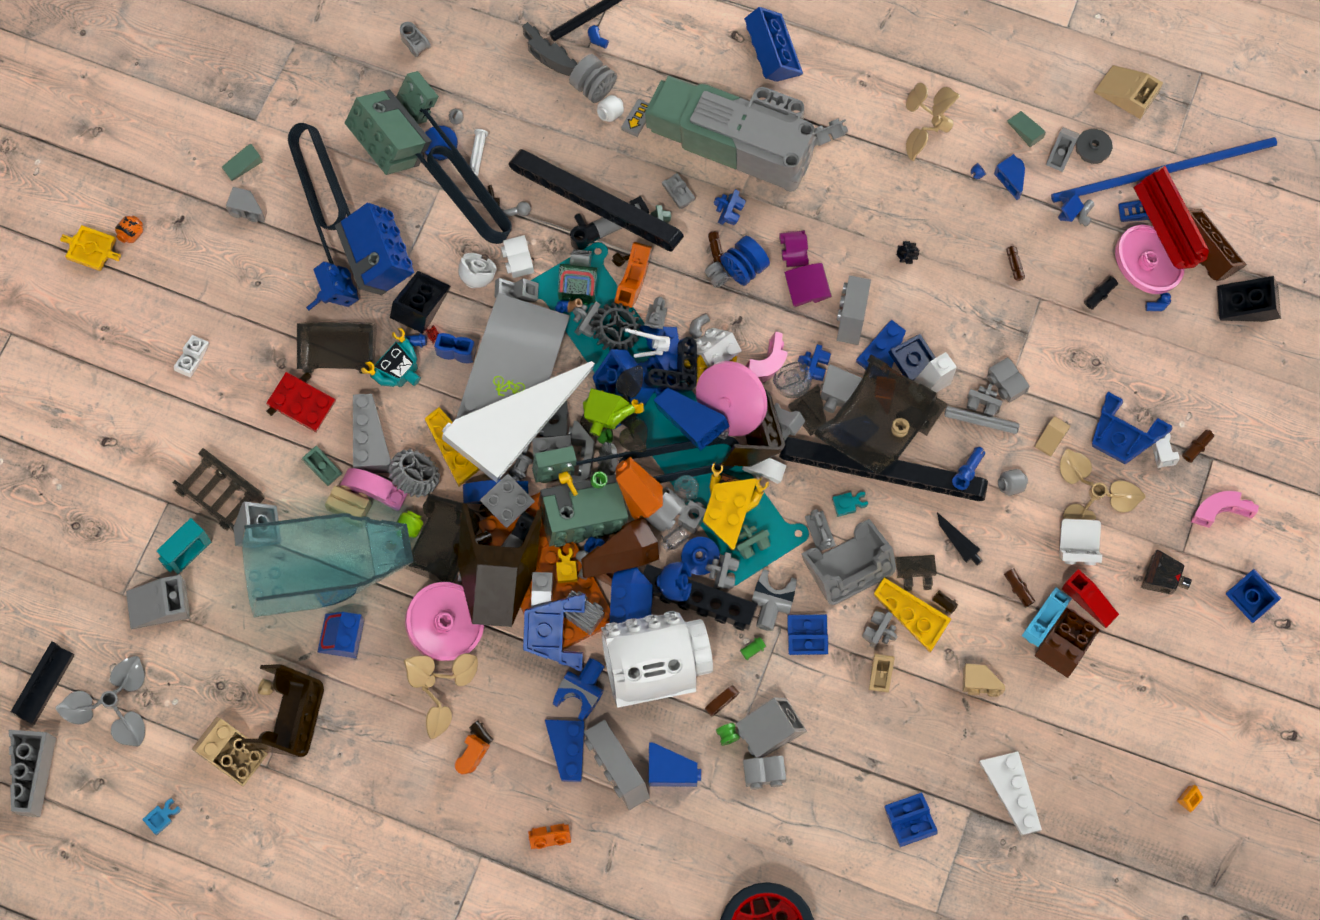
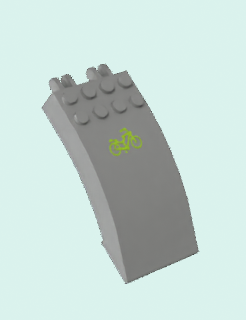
(513, 353)

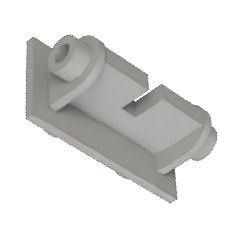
(836, 130)
(656, 314)
(820, 530)

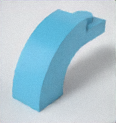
(1046, 617)

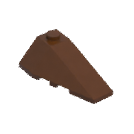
(627, 549)

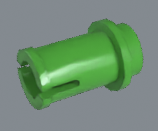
(753, 648)

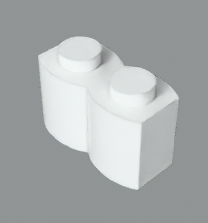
(518, 256)

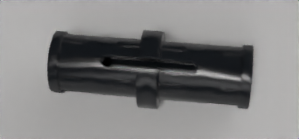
(1101, 292)

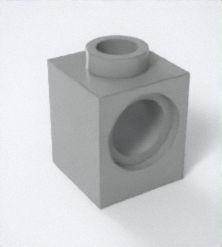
(580, 258)
(692, 524)

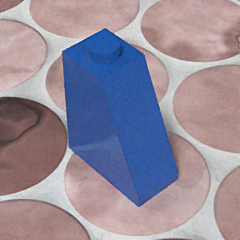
(671, 769)

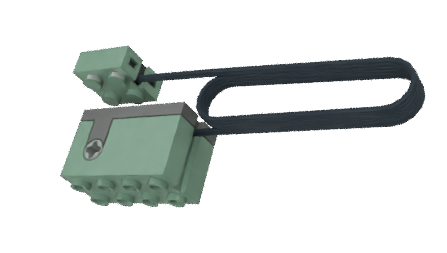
(395, 141)
(594, 510)

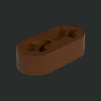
(722, 700)

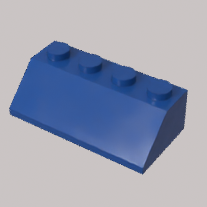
(773, 45)

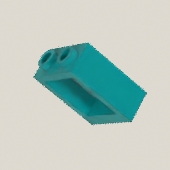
(183, 547)

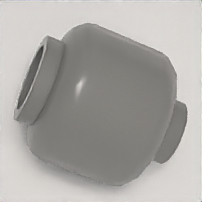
(1012, 482)

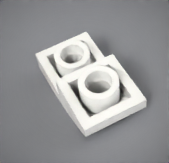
(192, 356)
(769, 469)

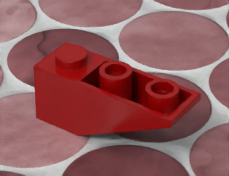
(1090, 598)

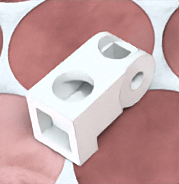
(1163, 453)

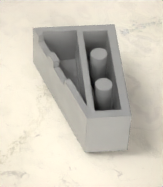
(853, 310)

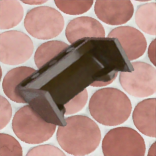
(762, 442)
(296, 713)

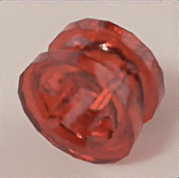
(432, 333)

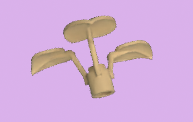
(942, 101)
(1123, 494)
(421, 674)

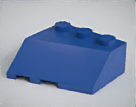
(609, 371)

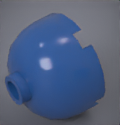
(674, 581)

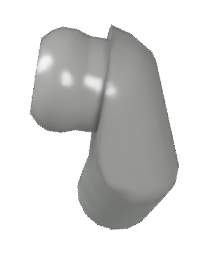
(1083, 218)

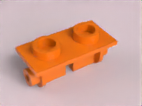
(558, 836)

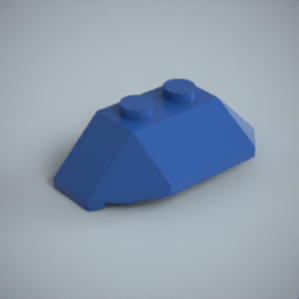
(630, 596)

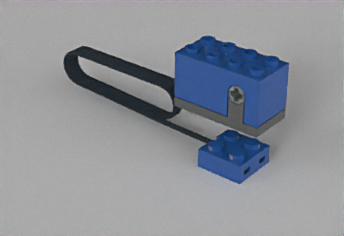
(367, 235)

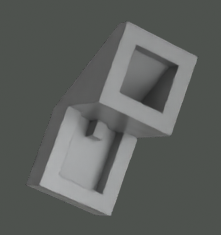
(522, 289)

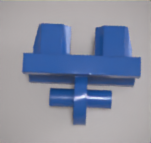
(732, 201)
(819, 356)

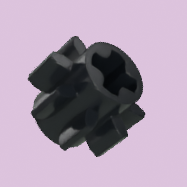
(907, 252)

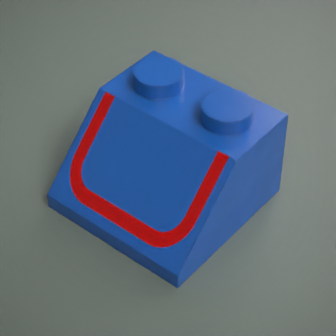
(341, 634)

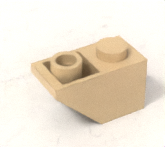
(981, 679)

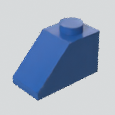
(1011, 175)

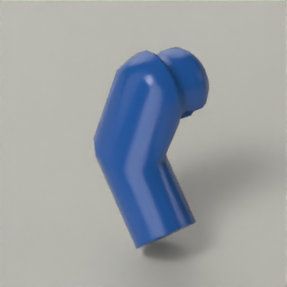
(594, 36)
(1161, 304)

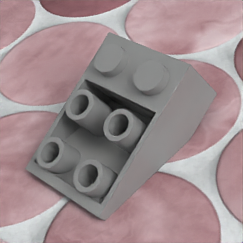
(158, 602)

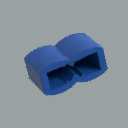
(458, 348)

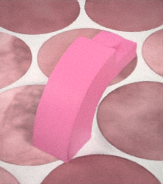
(775, 359)
(374, 487)
(1223, 502)

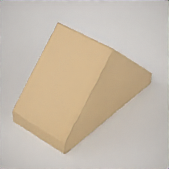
(1052, 436)
(881, 672)

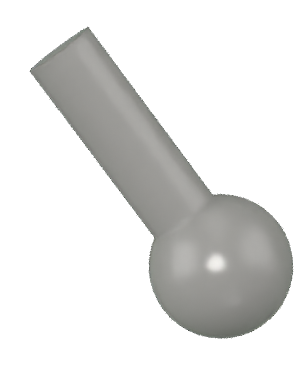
(522, 209)

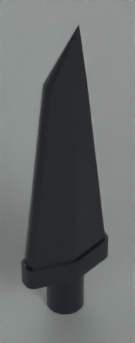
(963, 545)

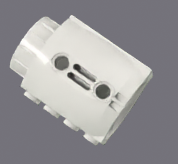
(655, 657)

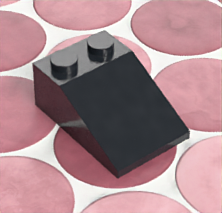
(1249, 300)
(419, 301)

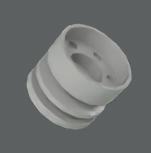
(592, 78)

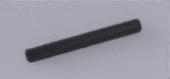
(582, 18)

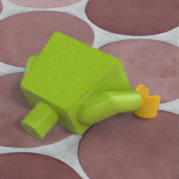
(607, 410)

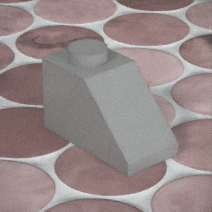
(1062, 149)

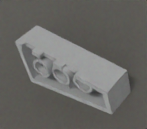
(369, 443)

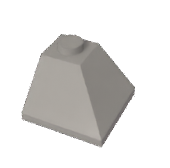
(253, 514)

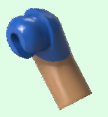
(568, 306)

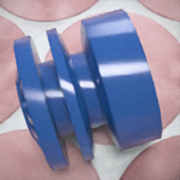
(745, 260)

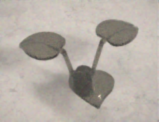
(635, 435)

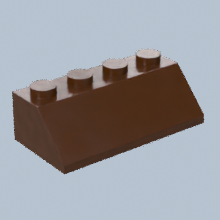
(1222, 257)

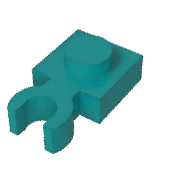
(846, 504)

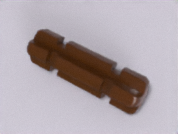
(715, 246)
(1015, 263)

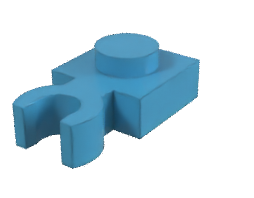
(159, 818)

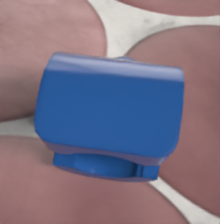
(592, 543)

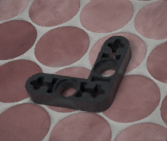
(682, 373)

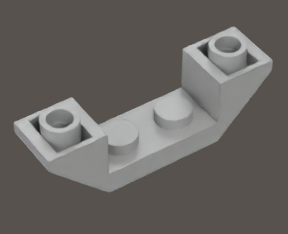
(581, 438)

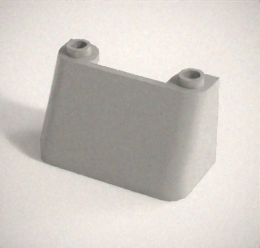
(851, 565)

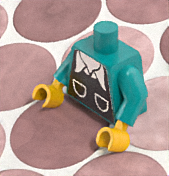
(396, 365)

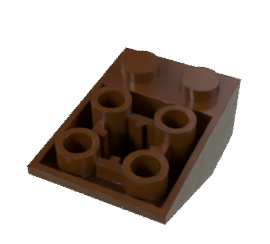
(1067, 643)

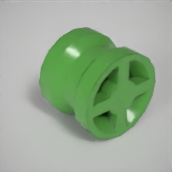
(727, 734)

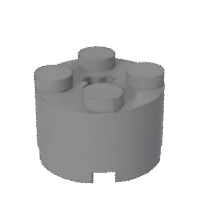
(672, 506)

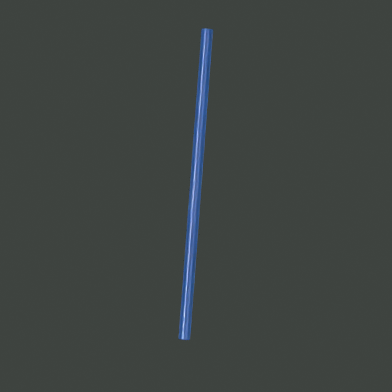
(1173, 167)

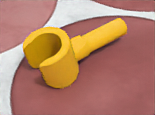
(564, 478)

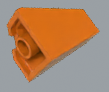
(639, 489)

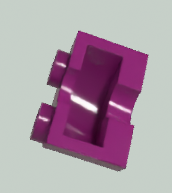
(795, 248)

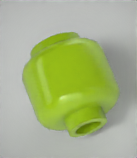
(413, 522)

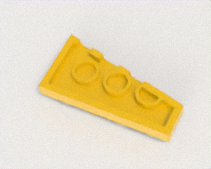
(459, 466)
(915, 615)

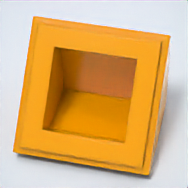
(1190, 798)

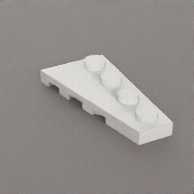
(1010, 783)

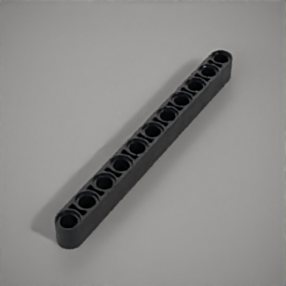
(596, 200)
(899, 473)

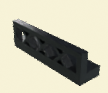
(42, 683)

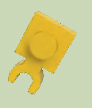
(566, 569)

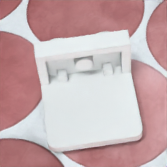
(717, 346)
(1080, 541)

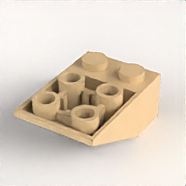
(1129, 89)
(224, 750)

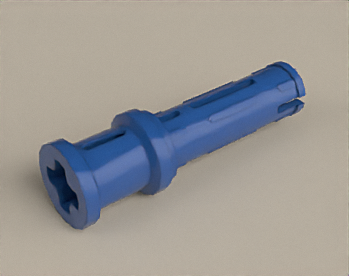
(967, 471)

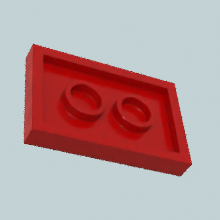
(301, 402)

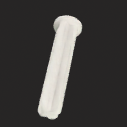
(477, 151)

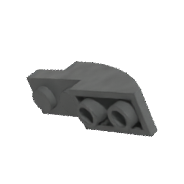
(549, 55)

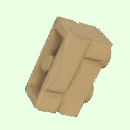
(344, 501)

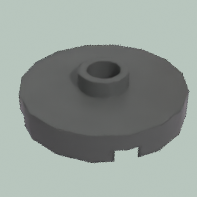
(1091, 153)

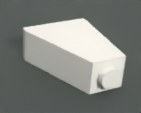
(937, 373)

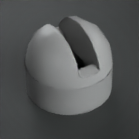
(458, 118)

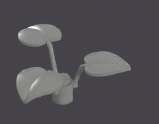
(126, 730)

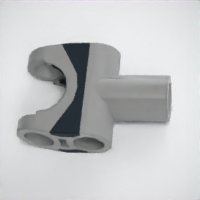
(772, 601)

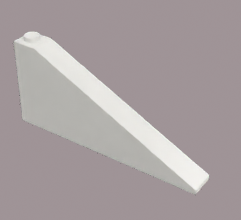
(503, 430)

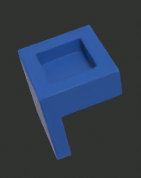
(1071, 206)

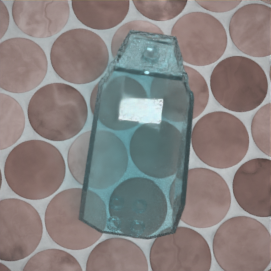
(319, 560)

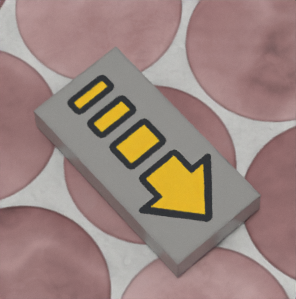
(636, 119)

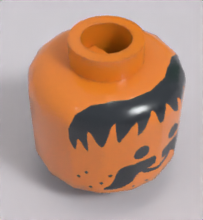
(129, 229)

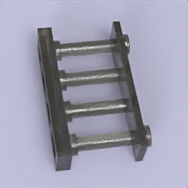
(222, 472)

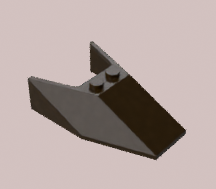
(495, 575)

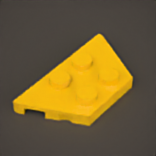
(728, 509)

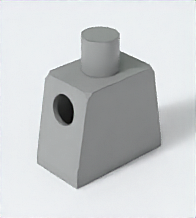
(838, 387)

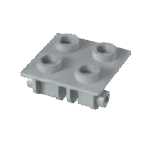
(507, 500)

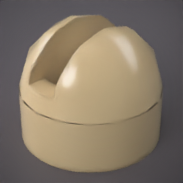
(265, 687)

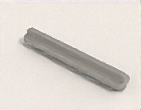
(980, 419)

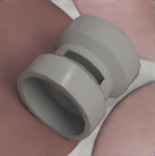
(717, 275)

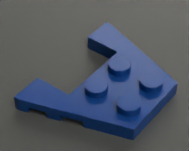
(1121, 439)
(545, 630)

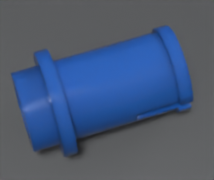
(417, 340)

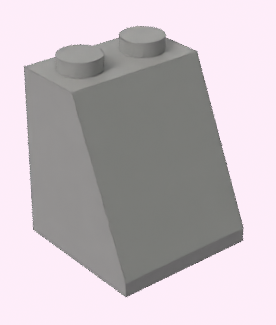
(770, 727)

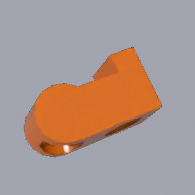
(472, 756)

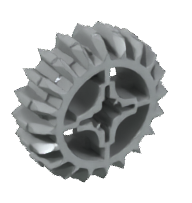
(411, 476)

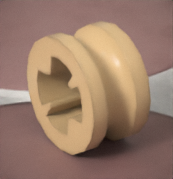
(905, 426)

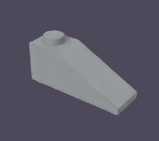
(541, 588)

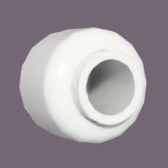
(610, 108)

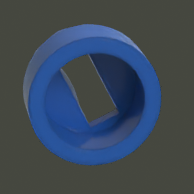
(980, 172)

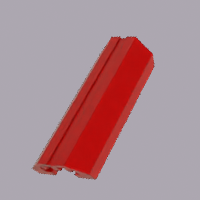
(1171, 219)

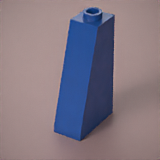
(693, 419)

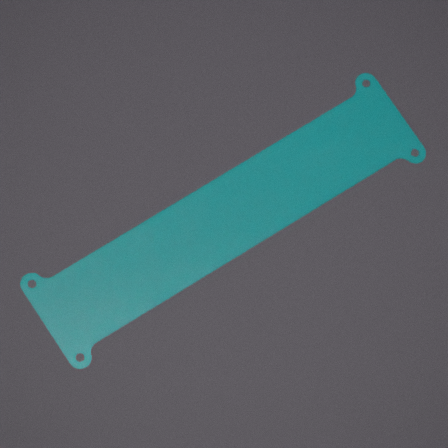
(663, 432)

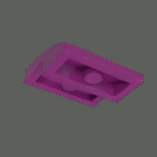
(808, 284)

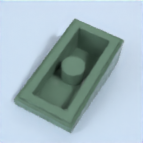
(1026, 128)
(242, 162)
(321, 465)

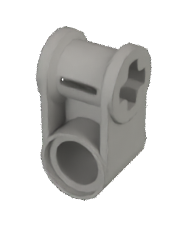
(416, 40)

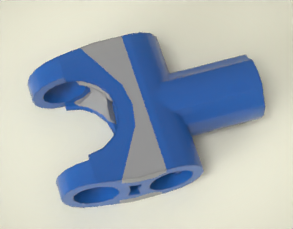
(581, 687)

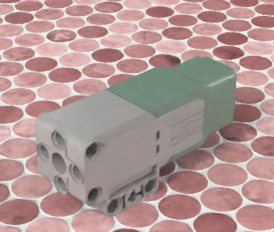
(738, 133)

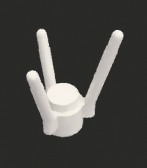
(660, 343)

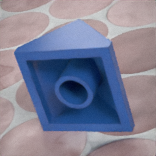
(1253, 596)

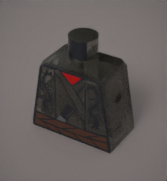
(1165, 574)

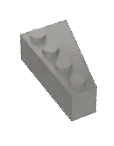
(617, 765)
(30, 768)

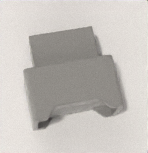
(789, 421)

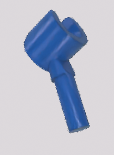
(319, 298)

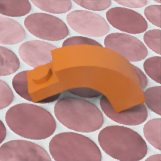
(634, 275)

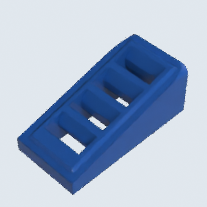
(1136, 217)

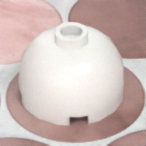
(476, 271)

